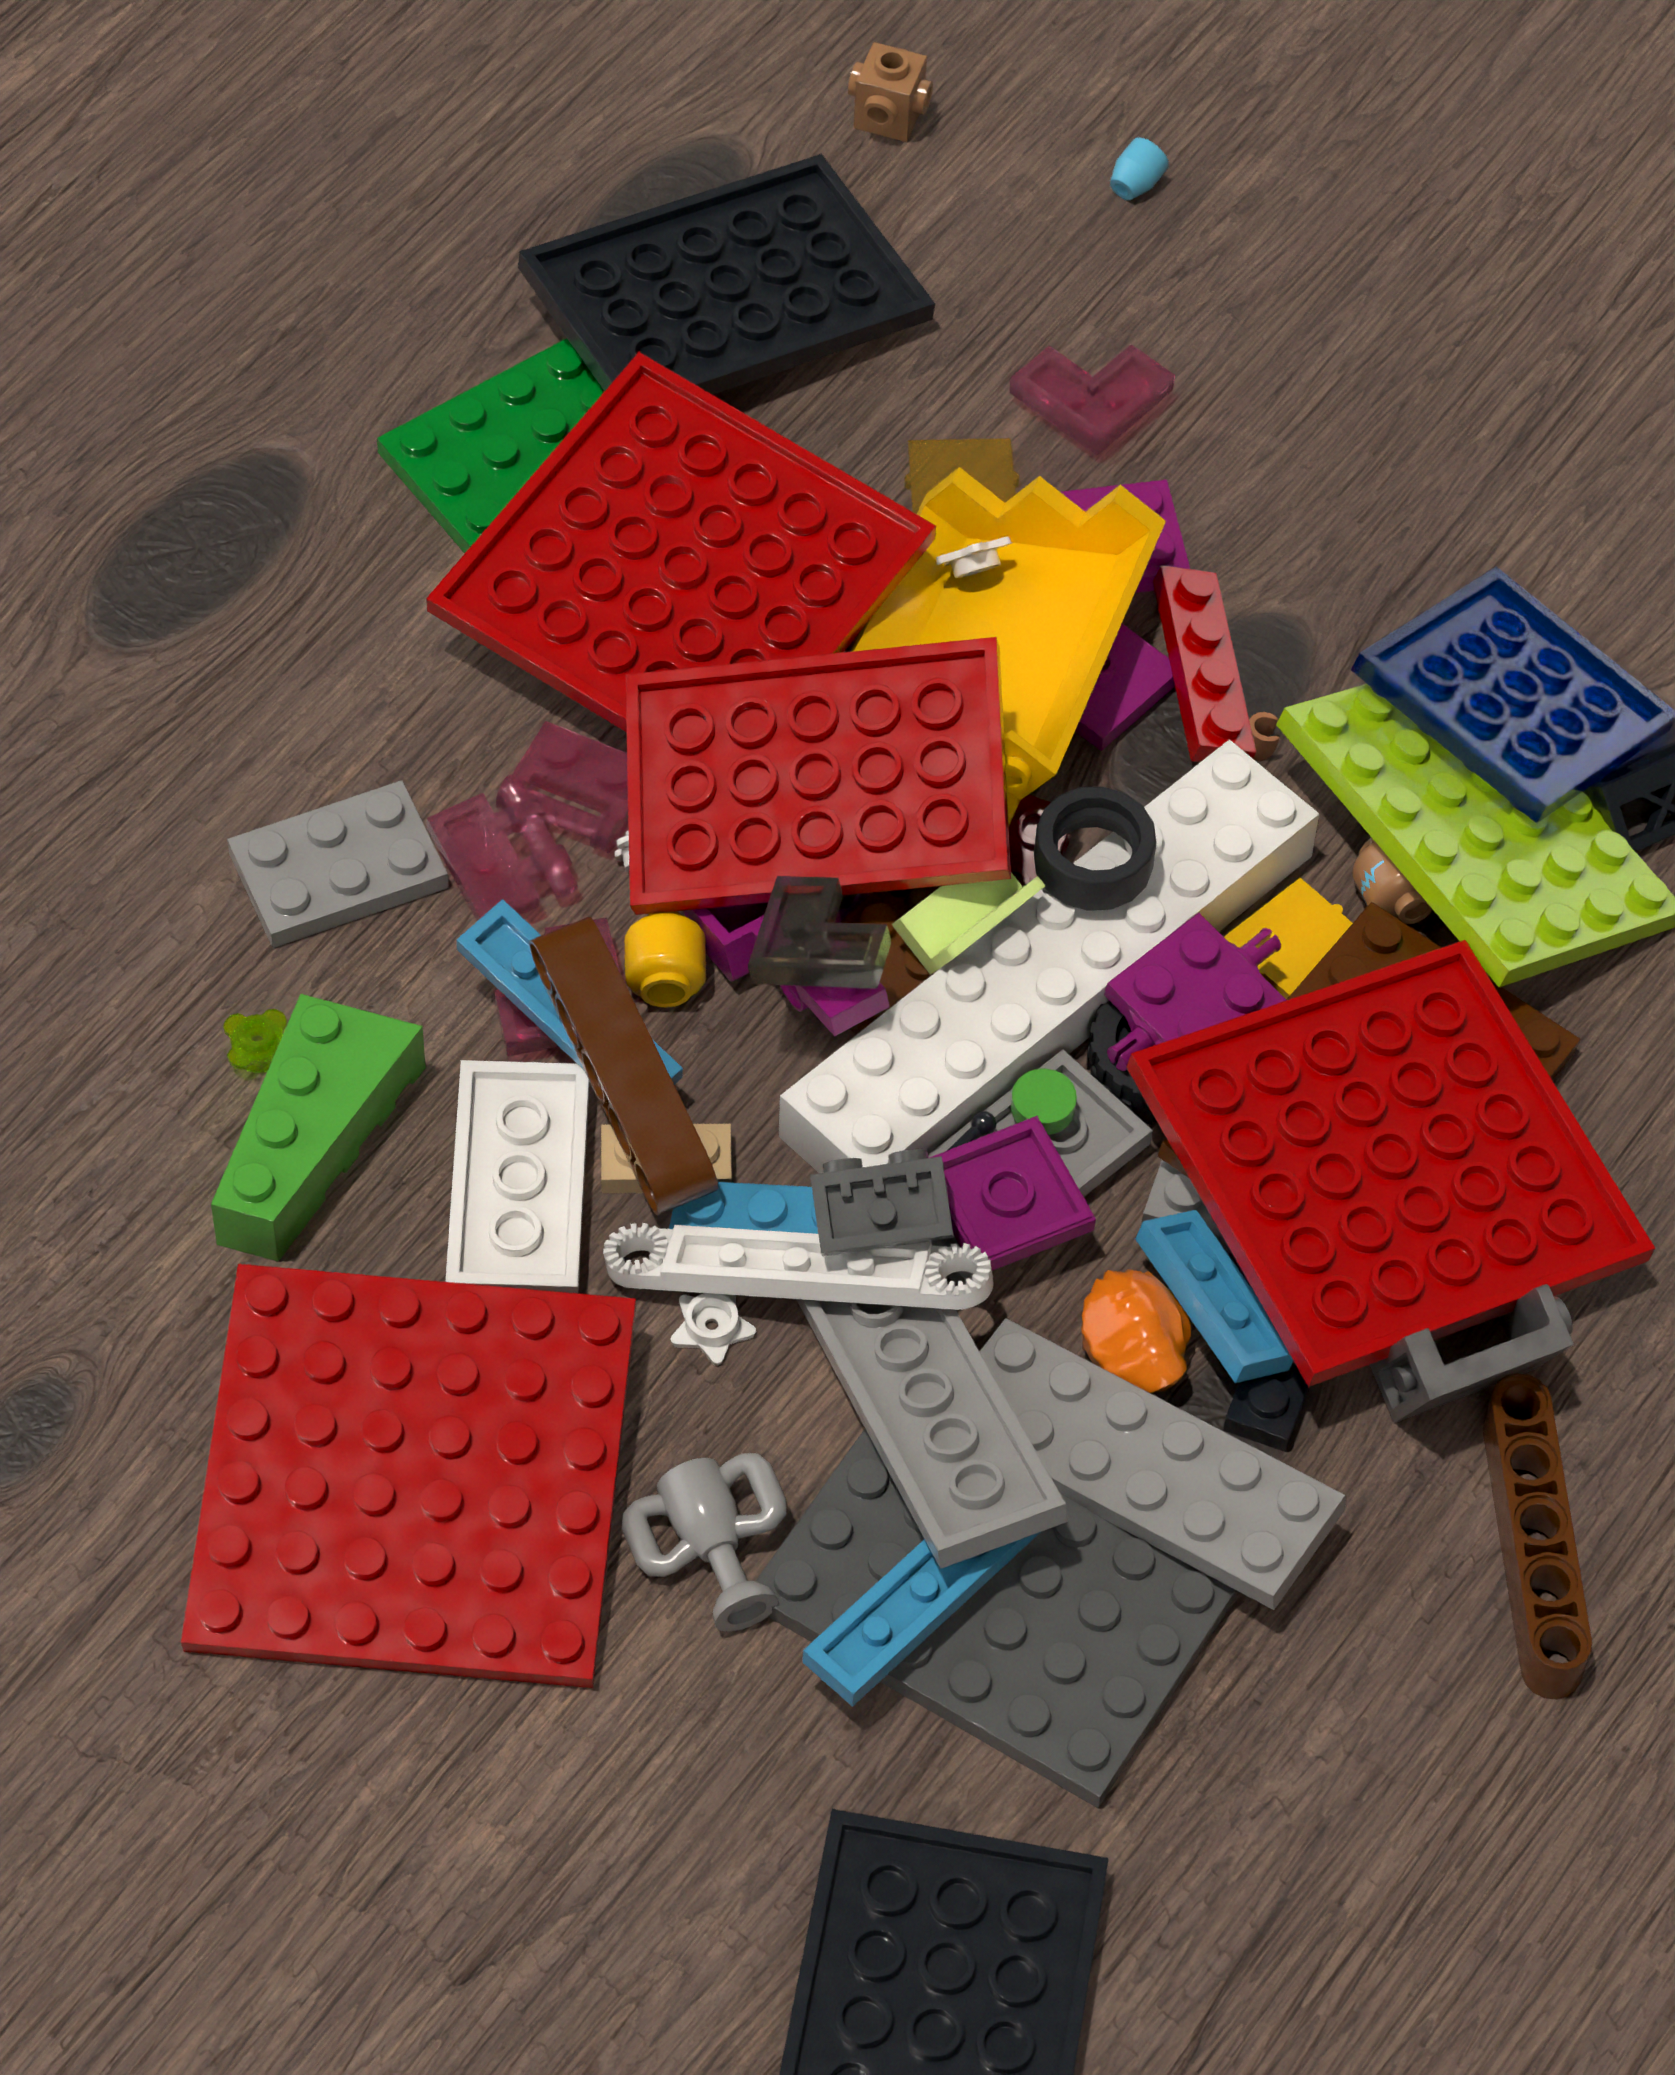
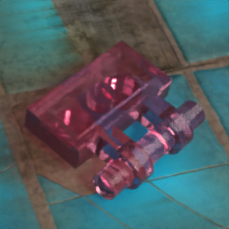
(483, 859)

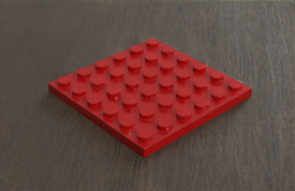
(674, 545)
(1387, 1160)
(411, 1476)

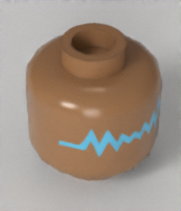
(1386, 886)

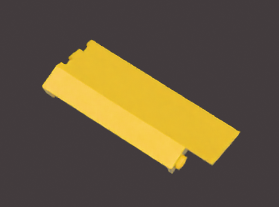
(1047, 603)

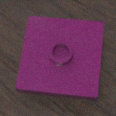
(1127, 687)
(1013, 1194)

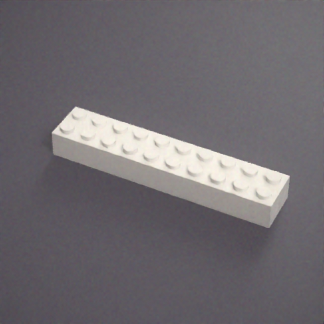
(1043, 972)

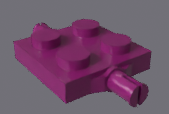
(1190, 985)

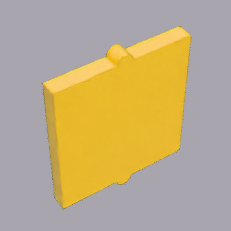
(1305, 928)

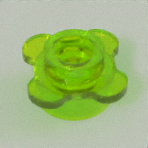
(249, 1054)

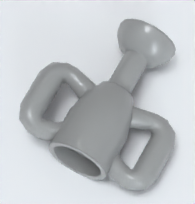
(707, 1521)

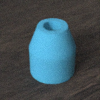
(1138, 169)

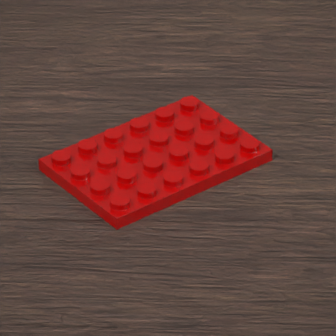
(817, 769)

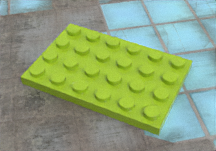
(1496, 878)

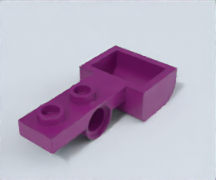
(730, 942)

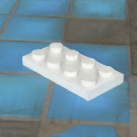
(518, 1175)

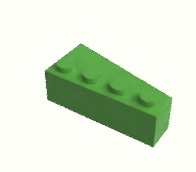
(313, 1112)

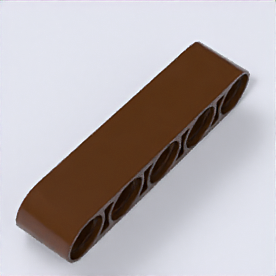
(623, 1066)
(1529, 1561)

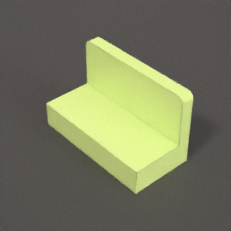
(959, 916)

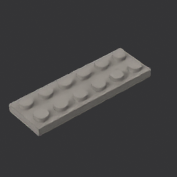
(938, 1425)
(1163, 1469)

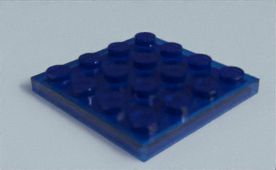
(1514, 693)

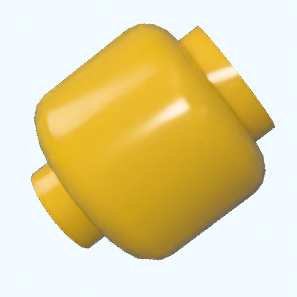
(665, 958)

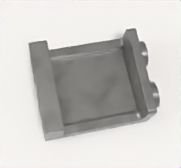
(1418, 1381)

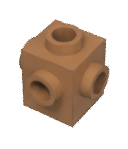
(890, 91)

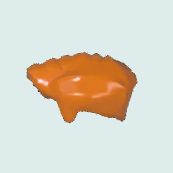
(1136, 1329)

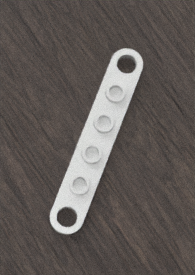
(793, 1267)

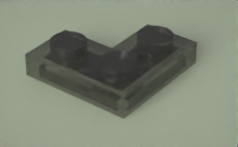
(805, 945)

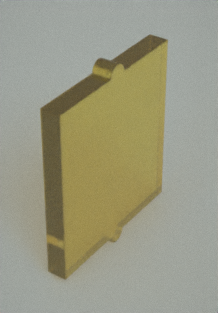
(983, 459)

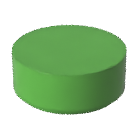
(1044, 1095)

